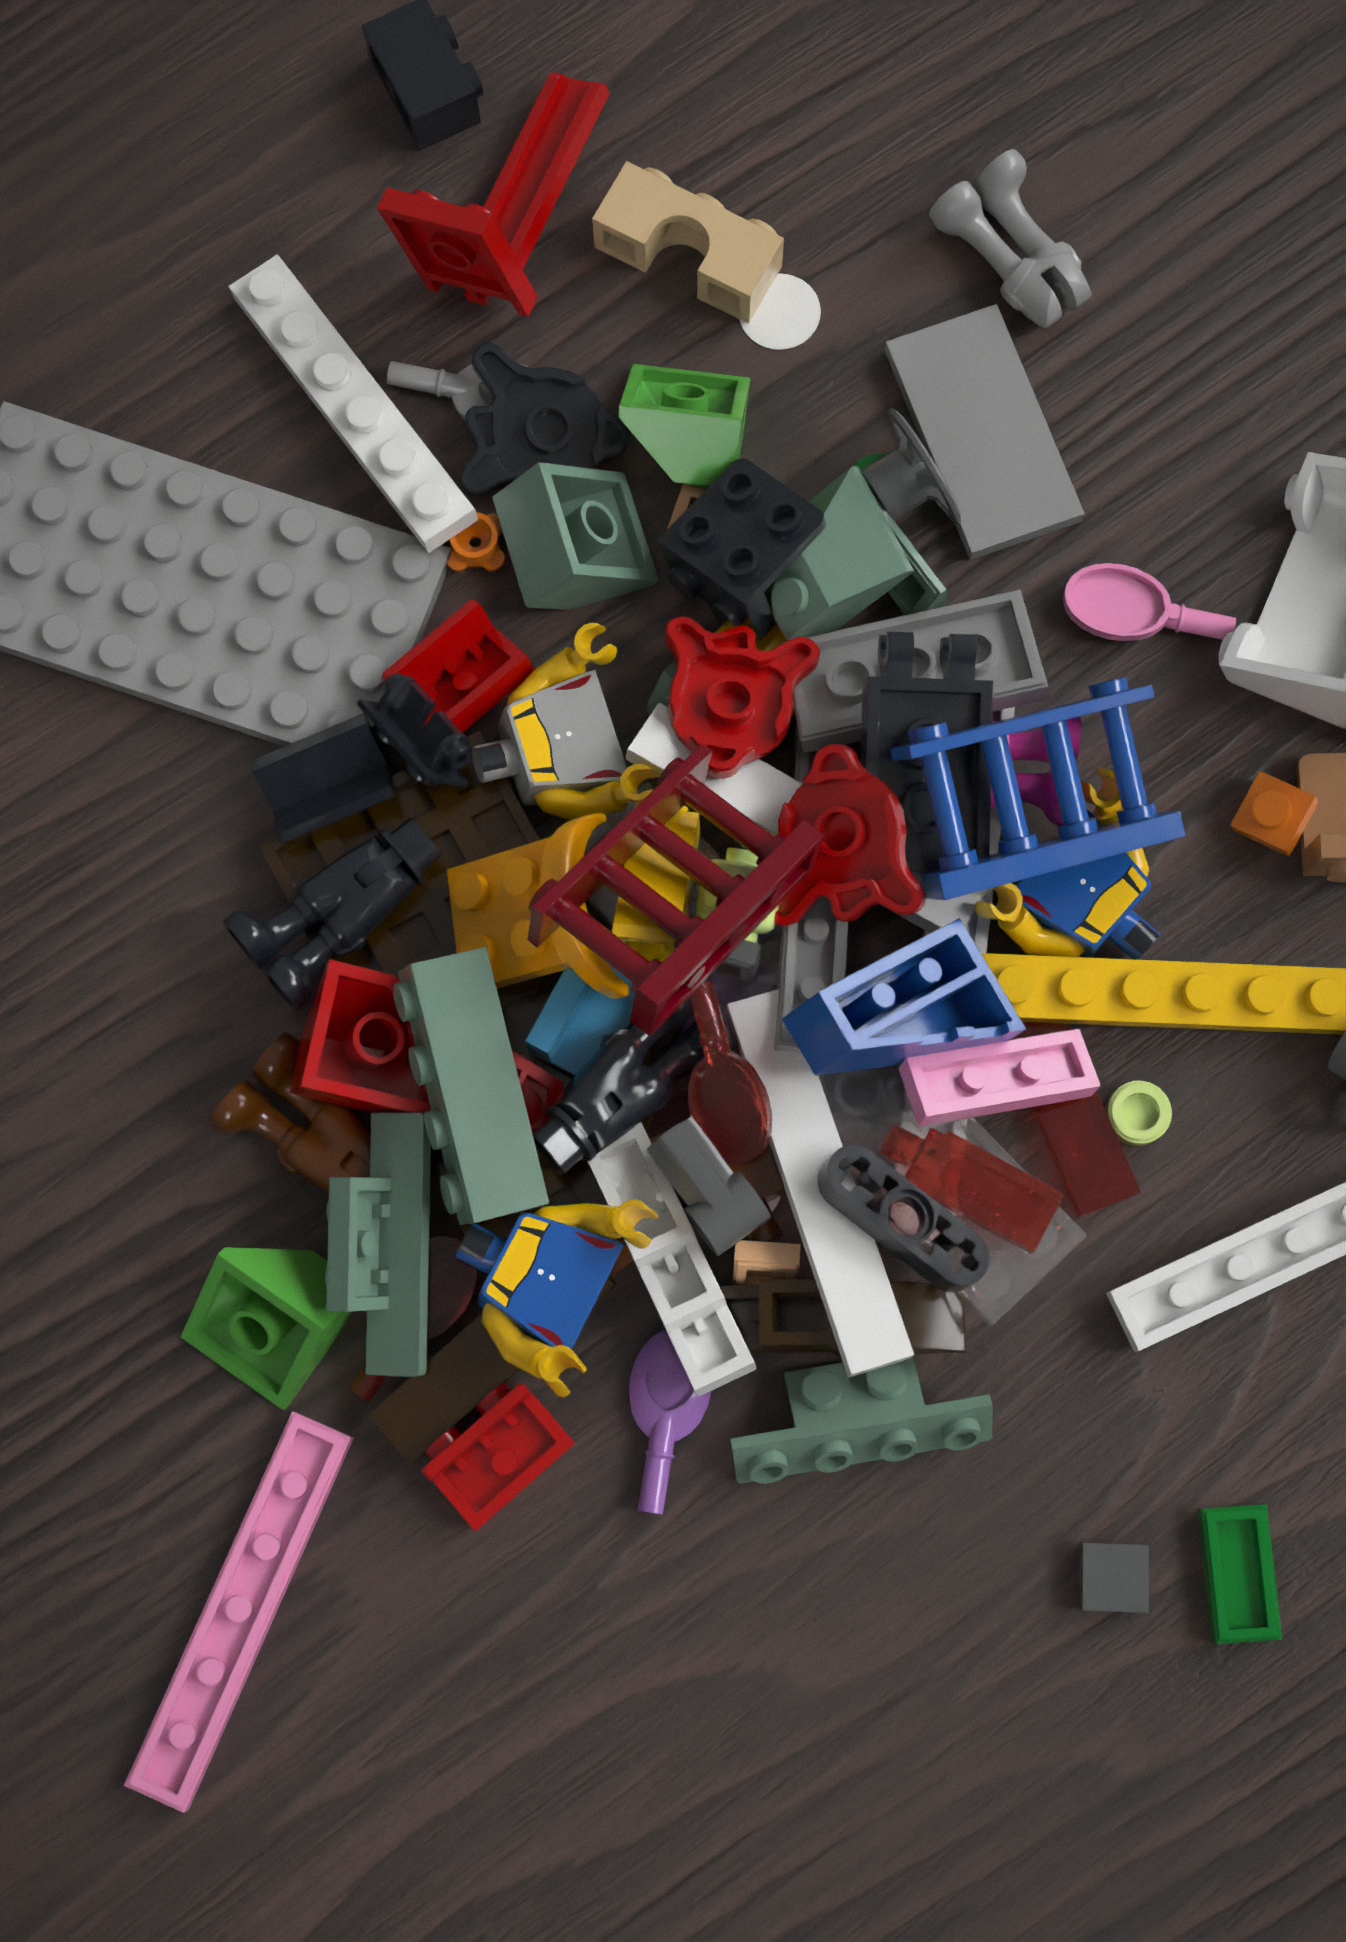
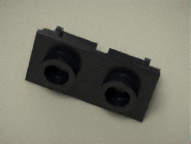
(431, 749)

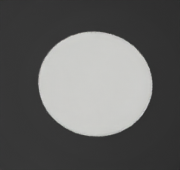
(785, 314)

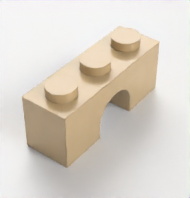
(651, 213)

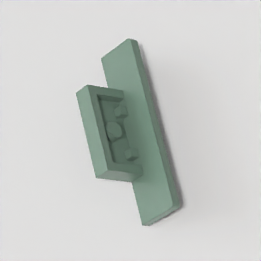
(383, 1245)
(858, 1421)

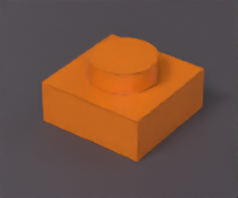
(1274, 813)

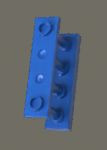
(1079, 836)

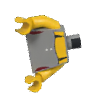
(563, 740)

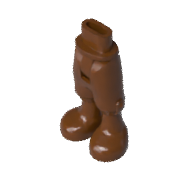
(331, 1146)

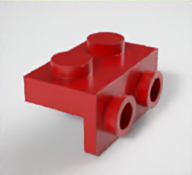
(465, 665)
(496, 1454)

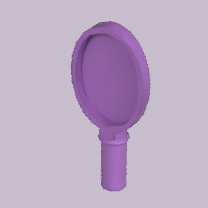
(664, 1411)

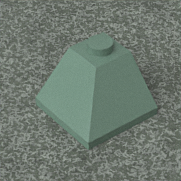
(843, 567)

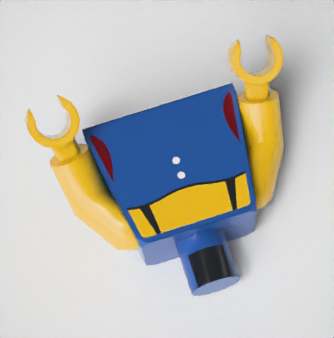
(1083, 904)
(549, 1279)

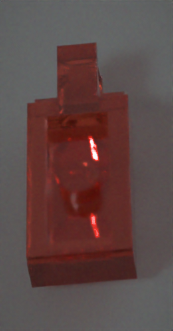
(976, 1185)

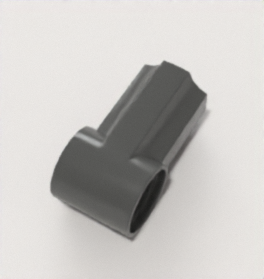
(715, 1197)

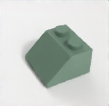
(573, 536)

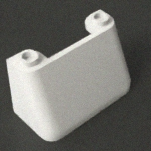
(1301, 636)

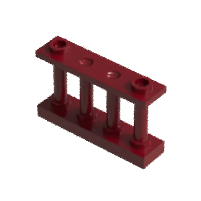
(699, 942)

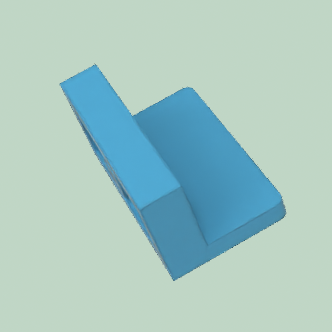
(576, 1021)

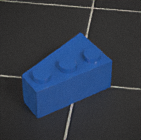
(905, 1006)

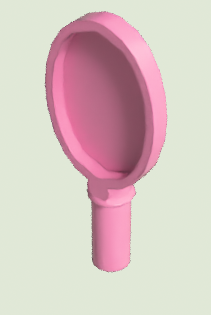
(1133, 605)

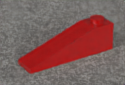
(359, 1050)

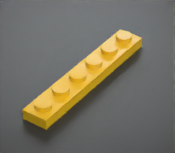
(1173, 993)

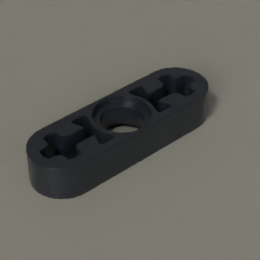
(929, 1263)

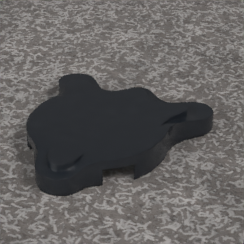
(534, 419)

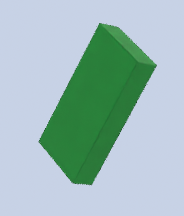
(1239, 1574)

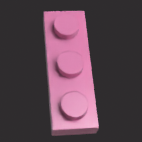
(998, 1077)

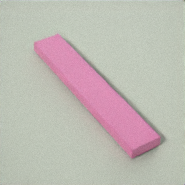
(238, 1612)

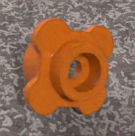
(487, 554)

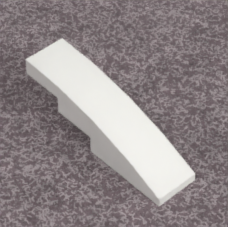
(674, 1267)

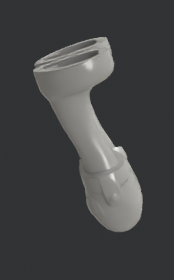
(1031, 285)

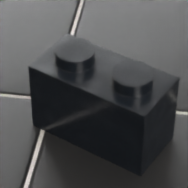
(422, 72)

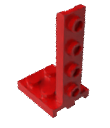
(491, 244)

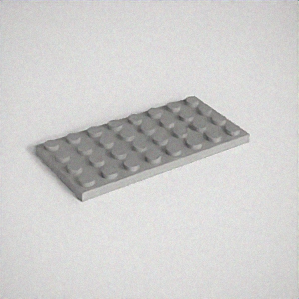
(199, 583)

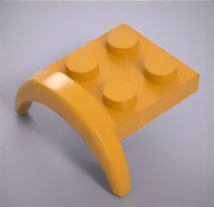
(492, 910)

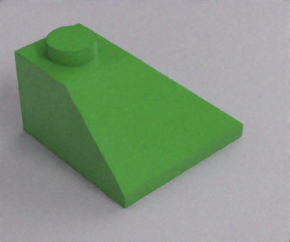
(686, 419)
(266, 1318)

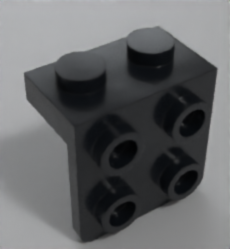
(739, 543)

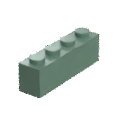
(471, 1086)

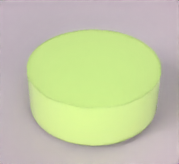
(1139, 1113)

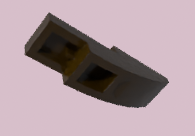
(793, 1319)

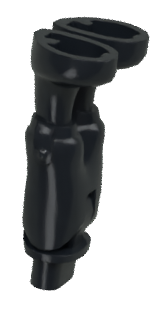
(345, 897)
(617, 1090)

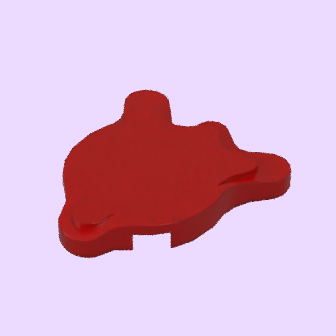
(732, 692)
(861, 846)

